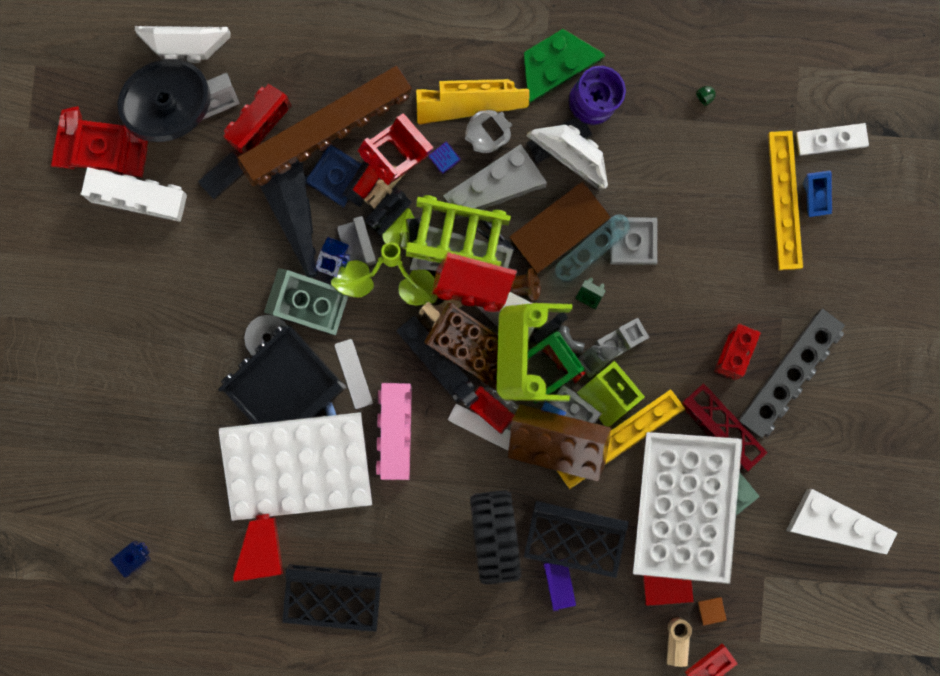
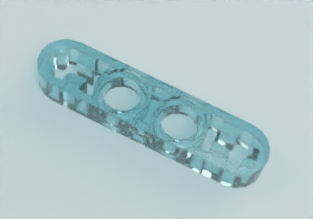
(590, 245)

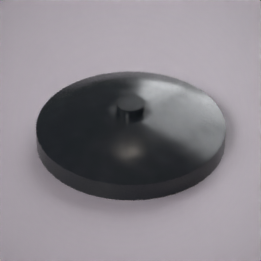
(164, 100)

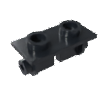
(388, 211)

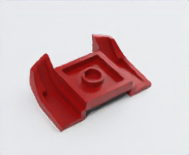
(97, 146)

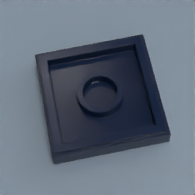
(333, 174)

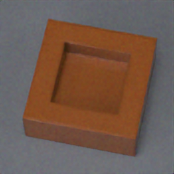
(712, 611)

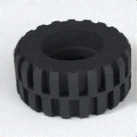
(495, 537)

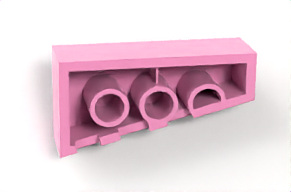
(395, 431)

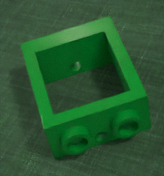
(565, 355)

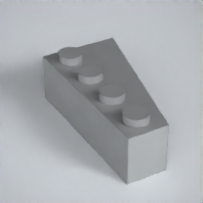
(498, 182)

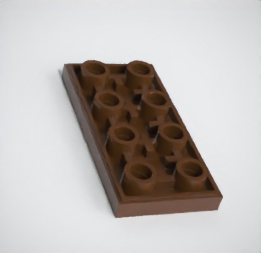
(559, 227)
(466, 344)

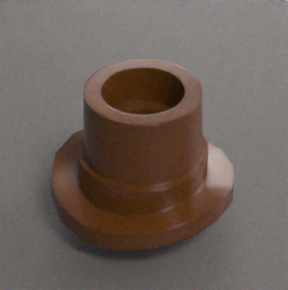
(527, 285)

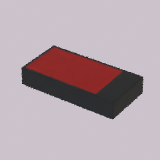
(361, 184)

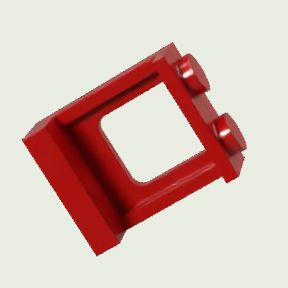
(408, 142)

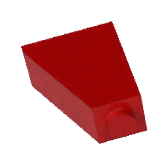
(260, 550)

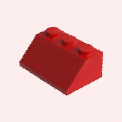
(257, 119)
(473, 282)

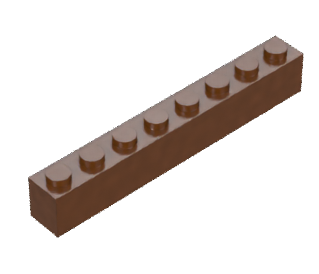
(324, 126)

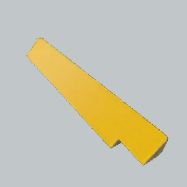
(467, 98)

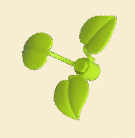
(414, 290)

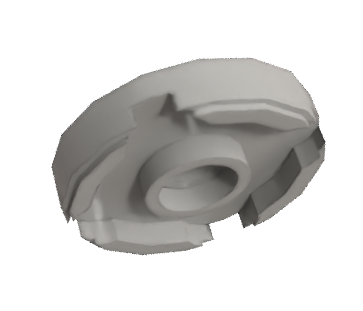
(258, 328)

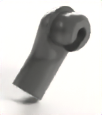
(576, 347)

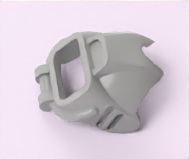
(480, 138)

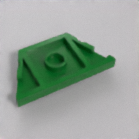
(556, 62)

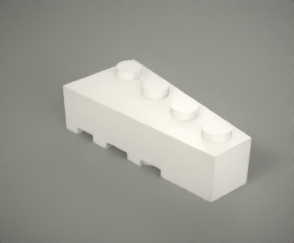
(133, 195)
(831, 521)

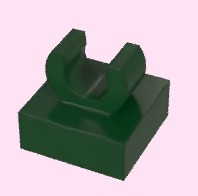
(590, 293)

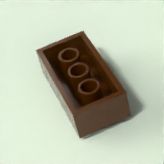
(559, 442)

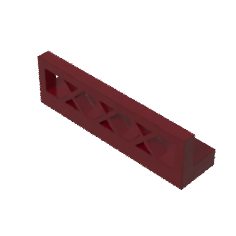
(712, 429)

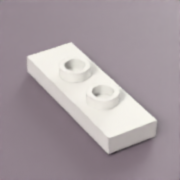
(832, 139)

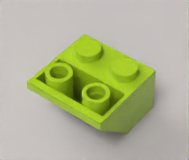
(611, 394)

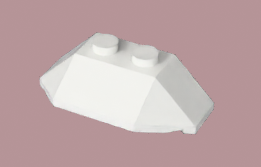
(184, 42)
(574, 152)

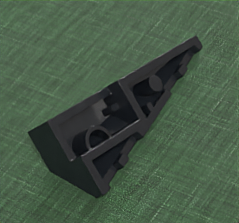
(292, 209)

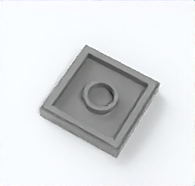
(639, 245)

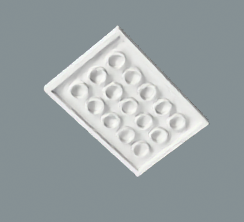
(295, 466)
(688, 507)

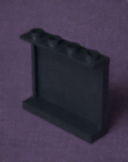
(282, 381)

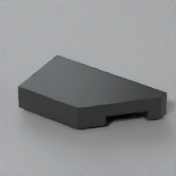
(597, 357)

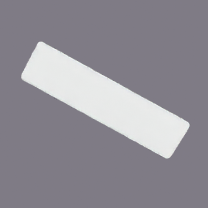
(353, 374)
(478, 426)

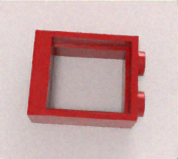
(734, 357)

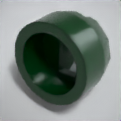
(706, 95)

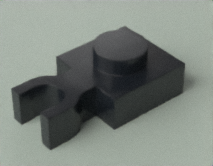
(545, 330)

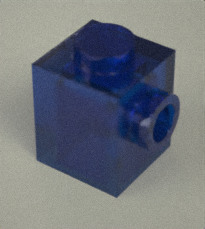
(332, 257)
(131, 558)

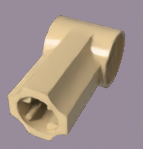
(678, 644)

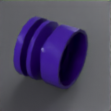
(604, 86)

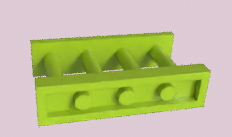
(419, 247)

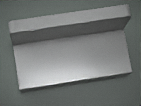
(222, 95)
(359, 243)

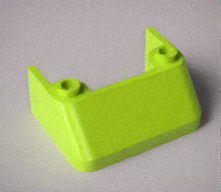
(513, 348)

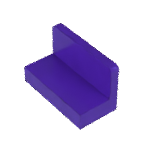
(559, 586)

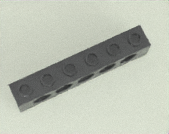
(832, 331)

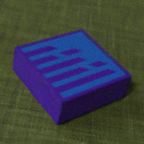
(444, 158)

